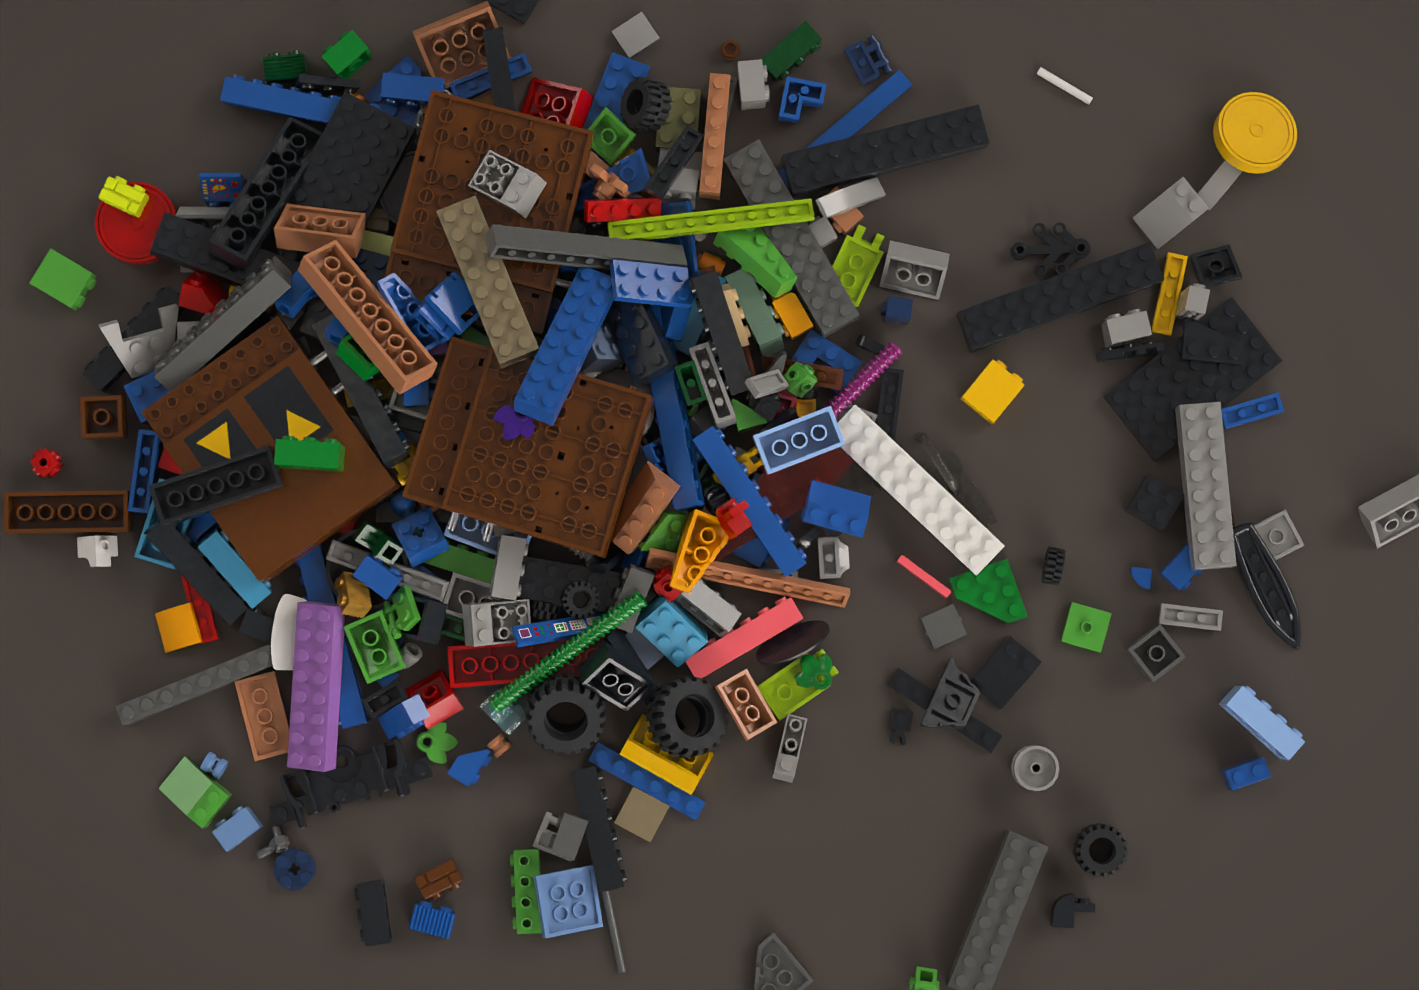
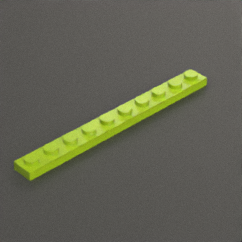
(713, 220)

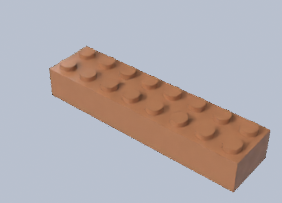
(367, 316)

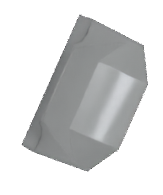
(832, 557)

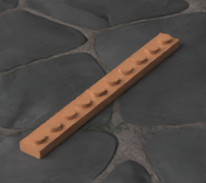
(759, 580)

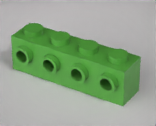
(526, 865)

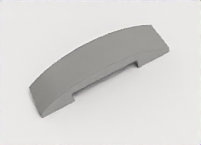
(1218, 184)

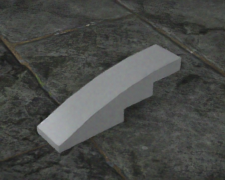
(850, 197)

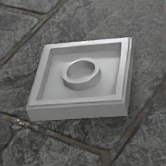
(1279, 534)

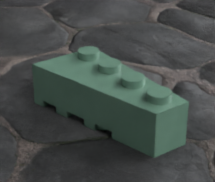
(756, 313)

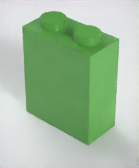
(63, 279)

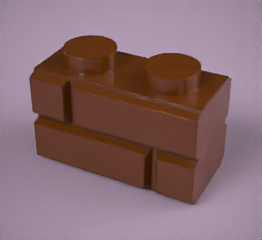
(439, 879)

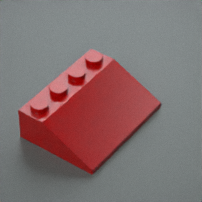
(557, 102)

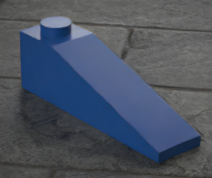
(404, 304)

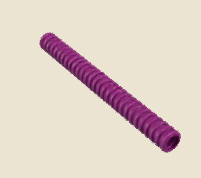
(863, 379)

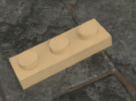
(737, 314)

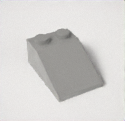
(1170, 213)

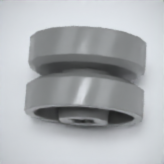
(1046, 772)

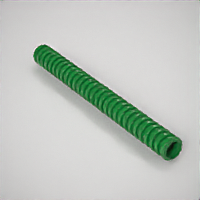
(567, 651)

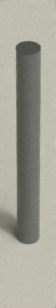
(613, 932)

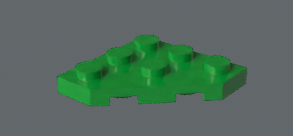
(991, 591)

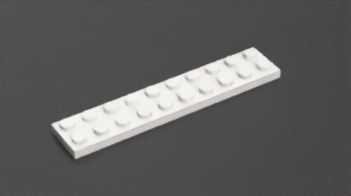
(917, 491)

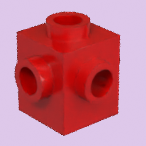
(53, 464)
(661, 584)

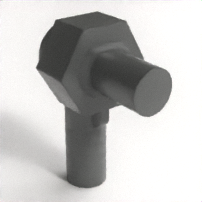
(278, 843)

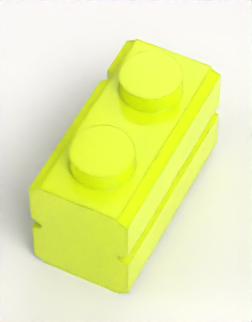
(124, 197)

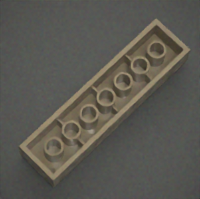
(488, 283)

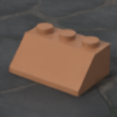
(746, 704)

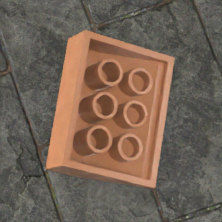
(456, 43)

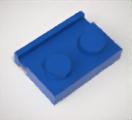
(654, 453)

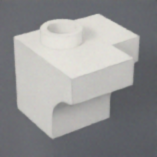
(97, 549)

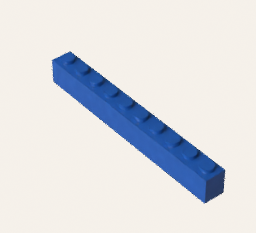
(676, 434)
(314, 578)

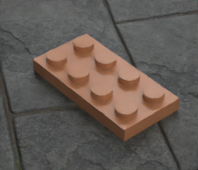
(264, 715)

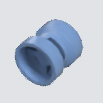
(214, 765)

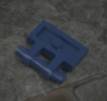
(862, 62)

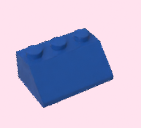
(836, 508)

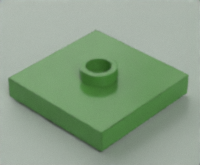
(1086, 627)

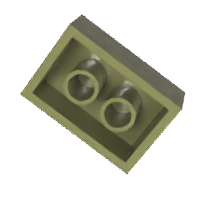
(683, 113)

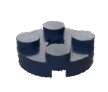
(304, 875)

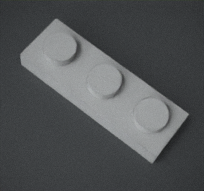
(1190, 617)

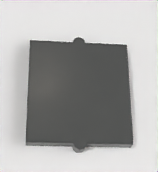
(943, 626)

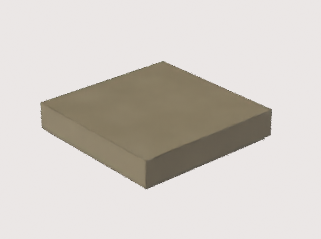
(641, 814)

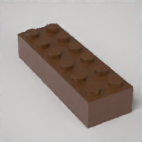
(67, 512)

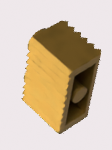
(352, 595)

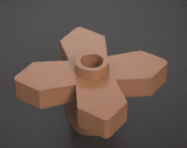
(607, 184)

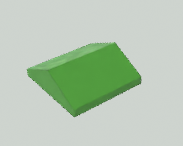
(610, 136)

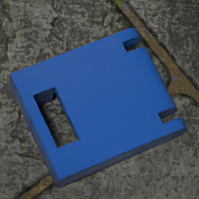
(451, 301)

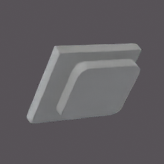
(635, 35)

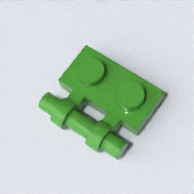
(406, 610)

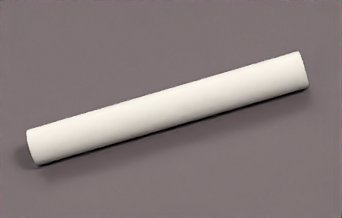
(1064, 85)

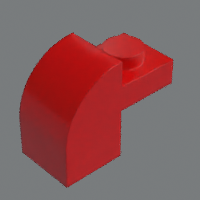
(733, 518)

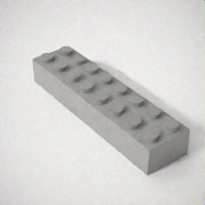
(1205, 486)

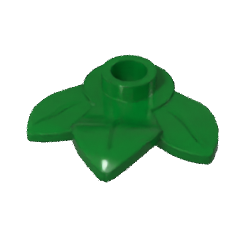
(814, 668)

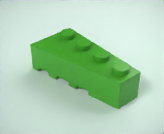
(759, 257)

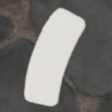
(284, 633)

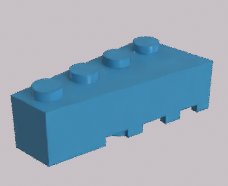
(231, 565)

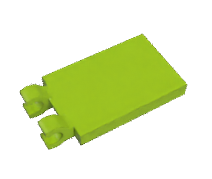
(857, 263)
(783, 691)

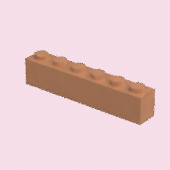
(714, 136)

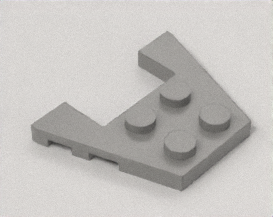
(141, 351)

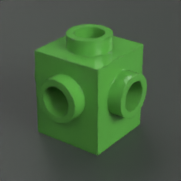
(800, 379)
(924, 979)

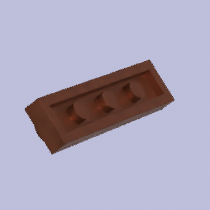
(827, 376)

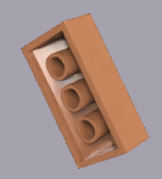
(313, 227)
(643, 506)

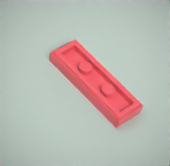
(923, 576)

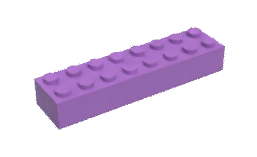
(316, 686)

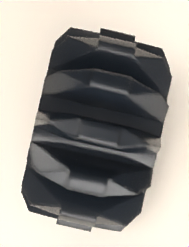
(715, 497)

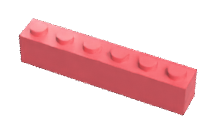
(744, 638)

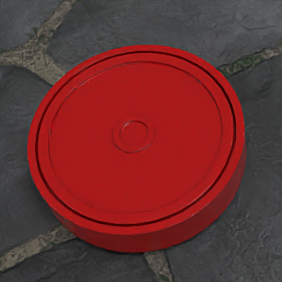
(132, 237)

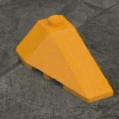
(697, 549)

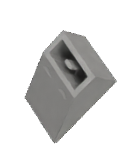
(507, 183)
(492, 621)

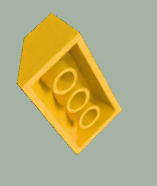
(680, 772)

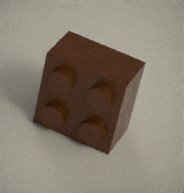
(103, 417)

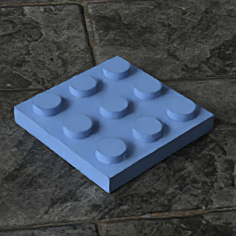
(568, 901)

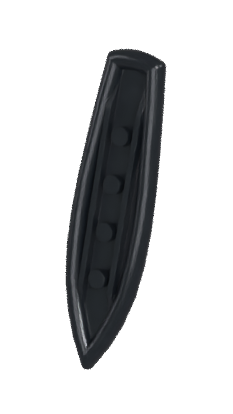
(1267, 584)

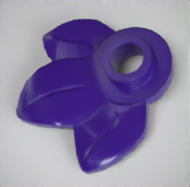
(514, 423)

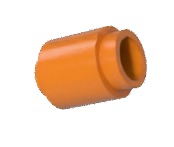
(707, 260)

